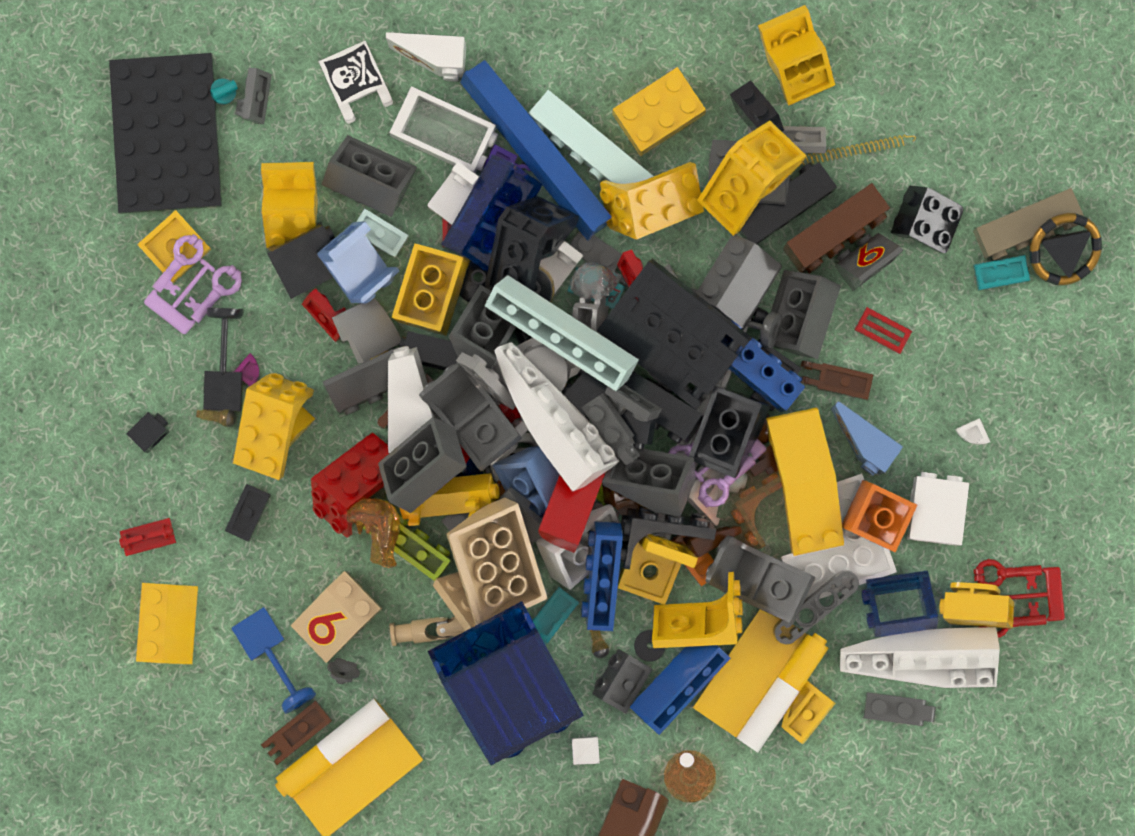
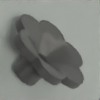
(343, 670)

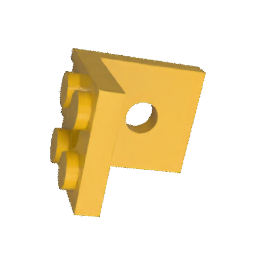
(666, 557)

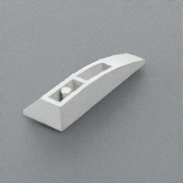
(554, 422)

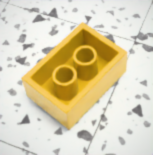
(658, 111)
(430, 289)

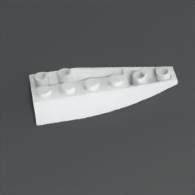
(929, 657)

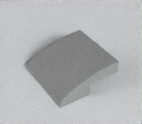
(367, 330)

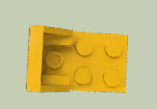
(748, 174)

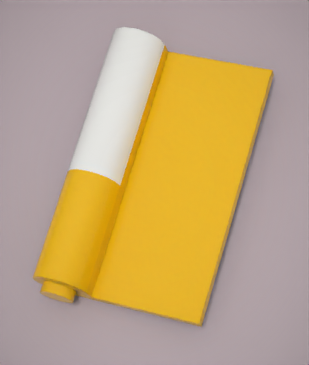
(760, 680)
(349, 768)

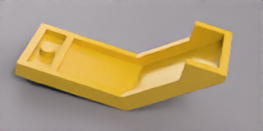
(806, 481)

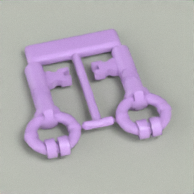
(169, 312)
(722, 483)

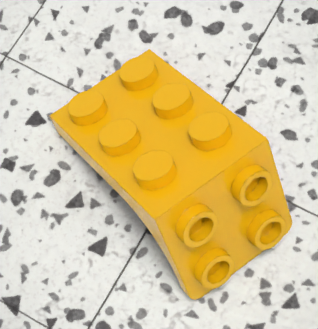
(652, 203)
(268, 424)
(700, 622)

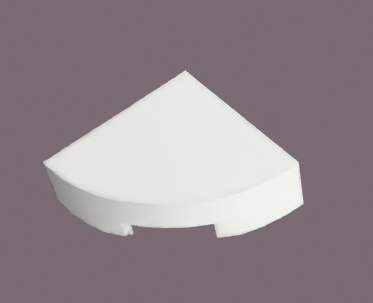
(973, 432)

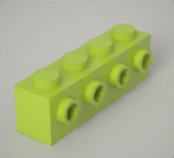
(419, 552)

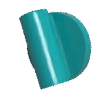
(223, 91)

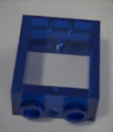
(899, 583)

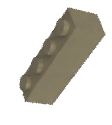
(1020, 226)

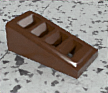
(701, 546)

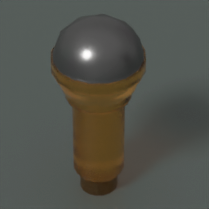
(225, 418)
(599, 647)

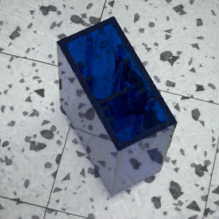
(505, 683)

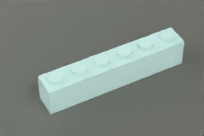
(585, 142)
(561, 332)

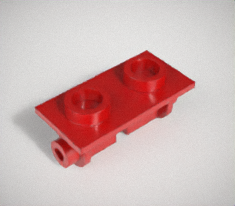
(147, 537)

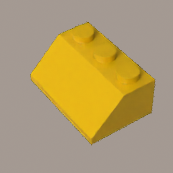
(167, 623)

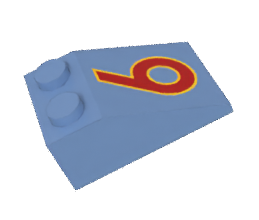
(868, 443)

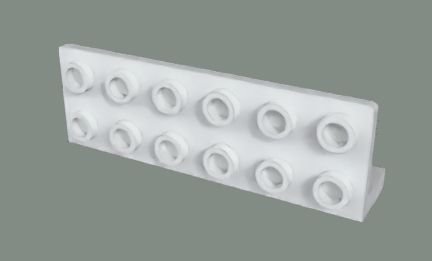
(452, 196)

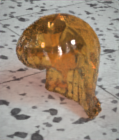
(383, 523)

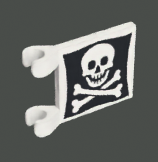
(353, 76)

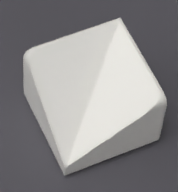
(585, 750)

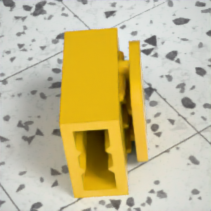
(977, 606)

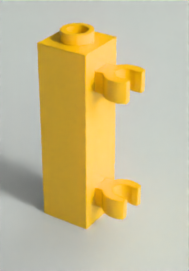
(457, 496)

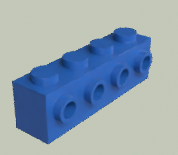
(766, 375)
(603, 575)
(678, 685)

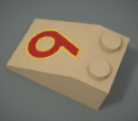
(336, 616)

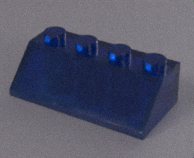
(476, 223)

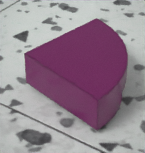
(250, 370)

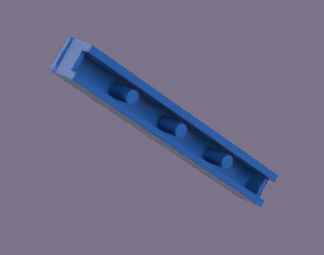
(535, 148)

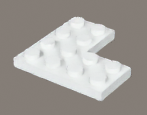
(856, 555)

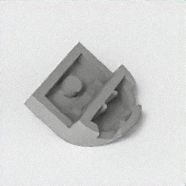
(550, 364)

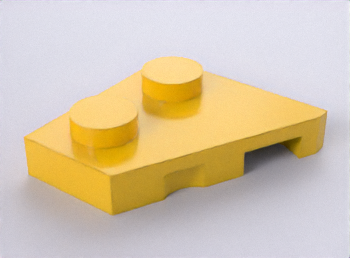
(806, 712)

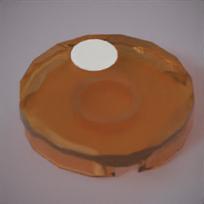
(689, 776)

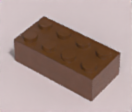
(836, 228)

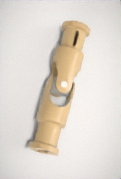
(416, 630)

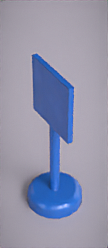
(257, 637)

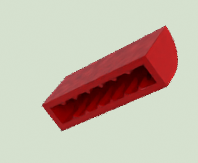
(568, 513)

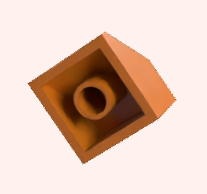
(879, 515)

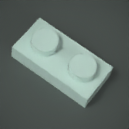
(383, 234)

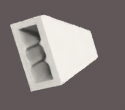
(405, 407)

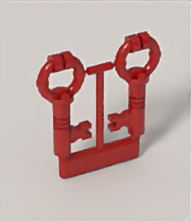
(1054, 591)

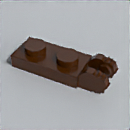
(839, 380)

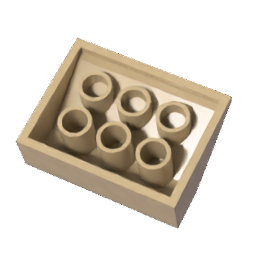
(496, 560)

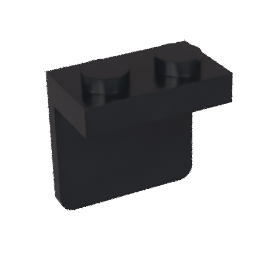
(927, 218)

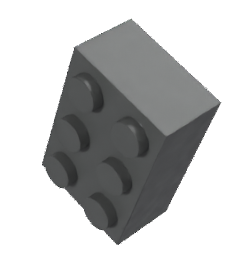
(422, 465)

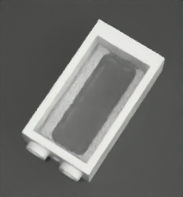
(443, 130)

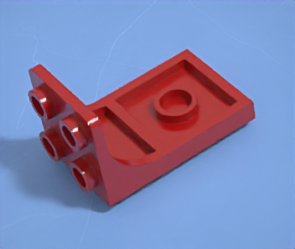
(347, 481)

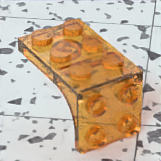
(745, 508)

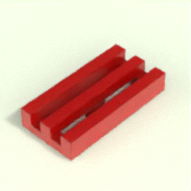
(863, 320)

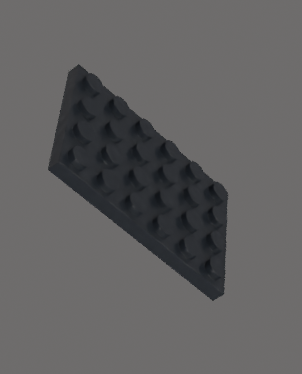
(165, 133)

